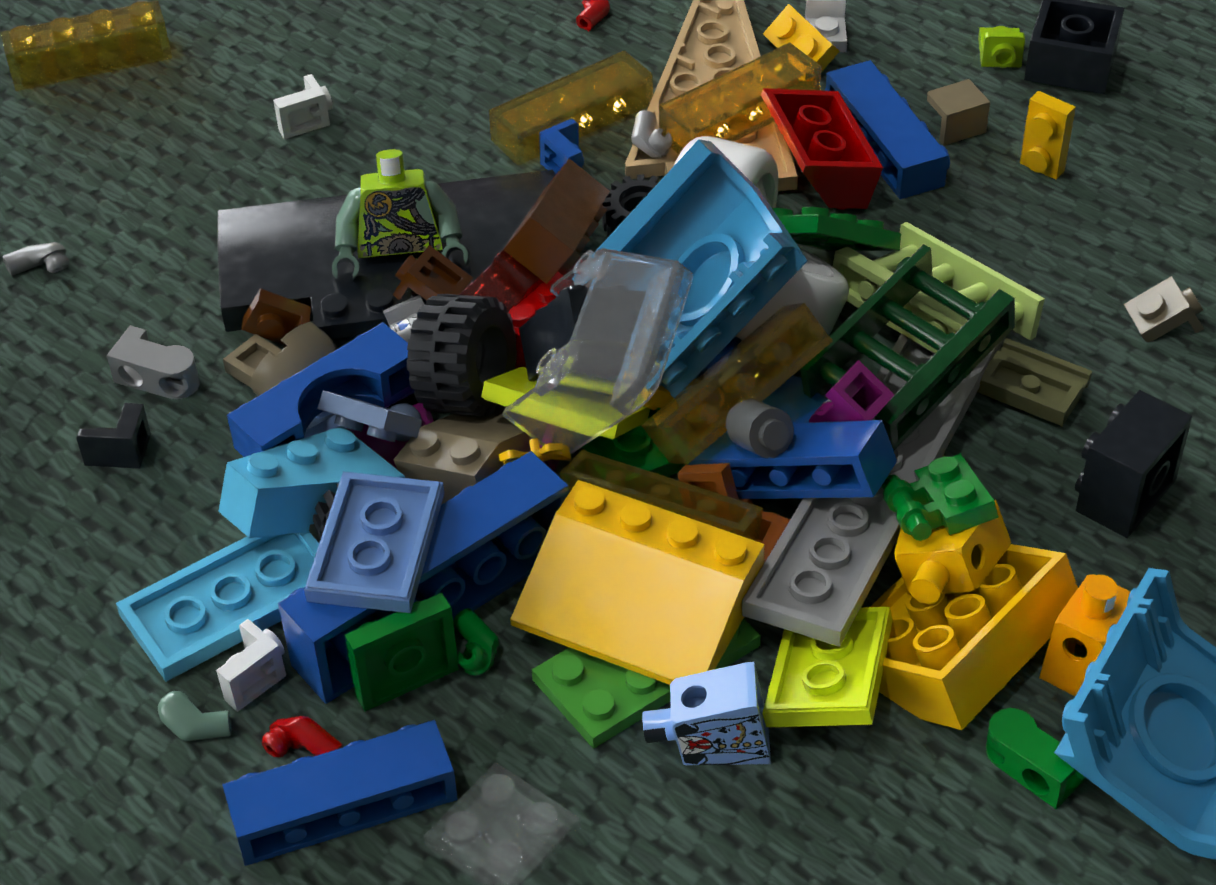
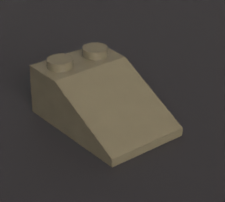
(460, 450)

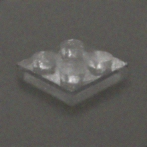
(502, 830)

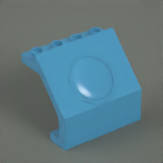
(726, 237)
(1150, 719)

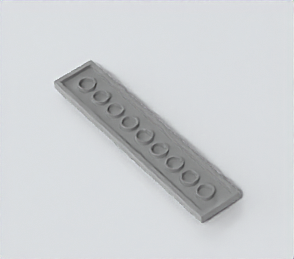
(839, 545)

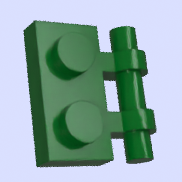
(942, 495)

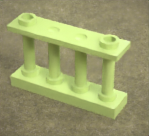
(949, 267)

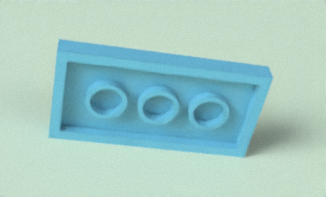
(201, 606)

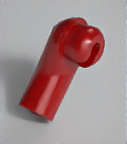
(593, 13)
(298, 733)

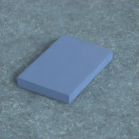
(375, 542)

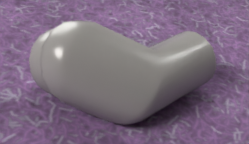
(647, 138)
(34, 255)

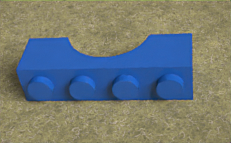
(364, 369)

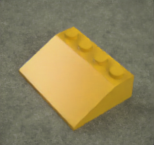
(637, 585)
(968, 645)

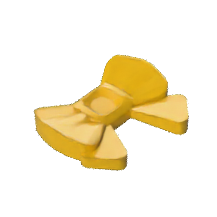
(549, 451)

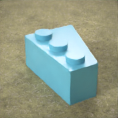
(281, 486)

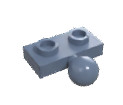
(391, 424)

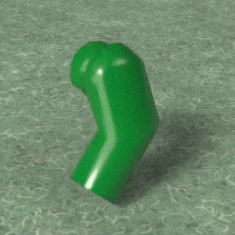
(481, 643)

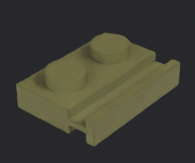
(1034, 381)

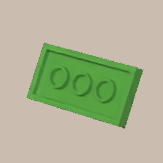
(608, 698)

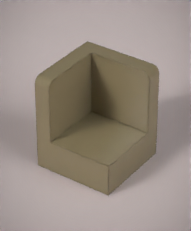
(962, 111)

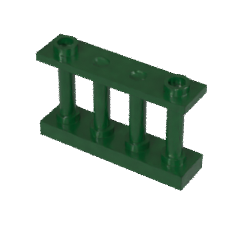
(928, 382)

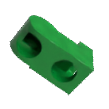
(1029, 757)

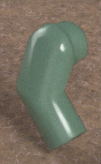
(189, 722)

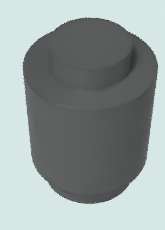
(759, 428)

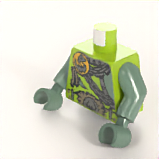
(395, 215)

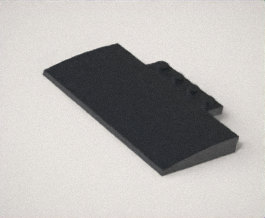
(292, 252)

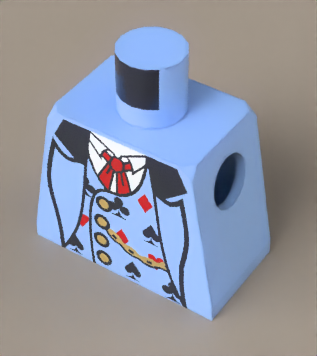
(714, 718)

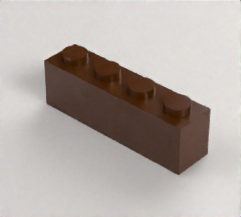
(559, 223)

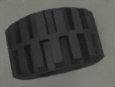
(457, 348)

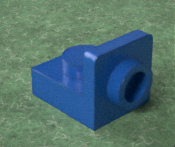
(559, 145)

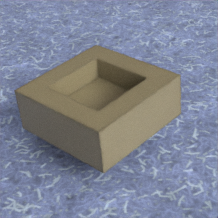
(246, 358)

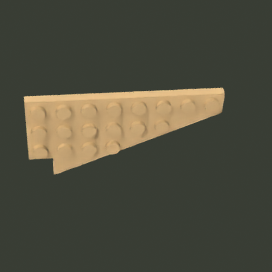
(711, 43)

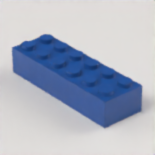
(477, 551)

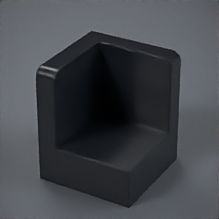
(120, 445)

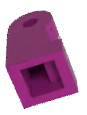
(854, 397)

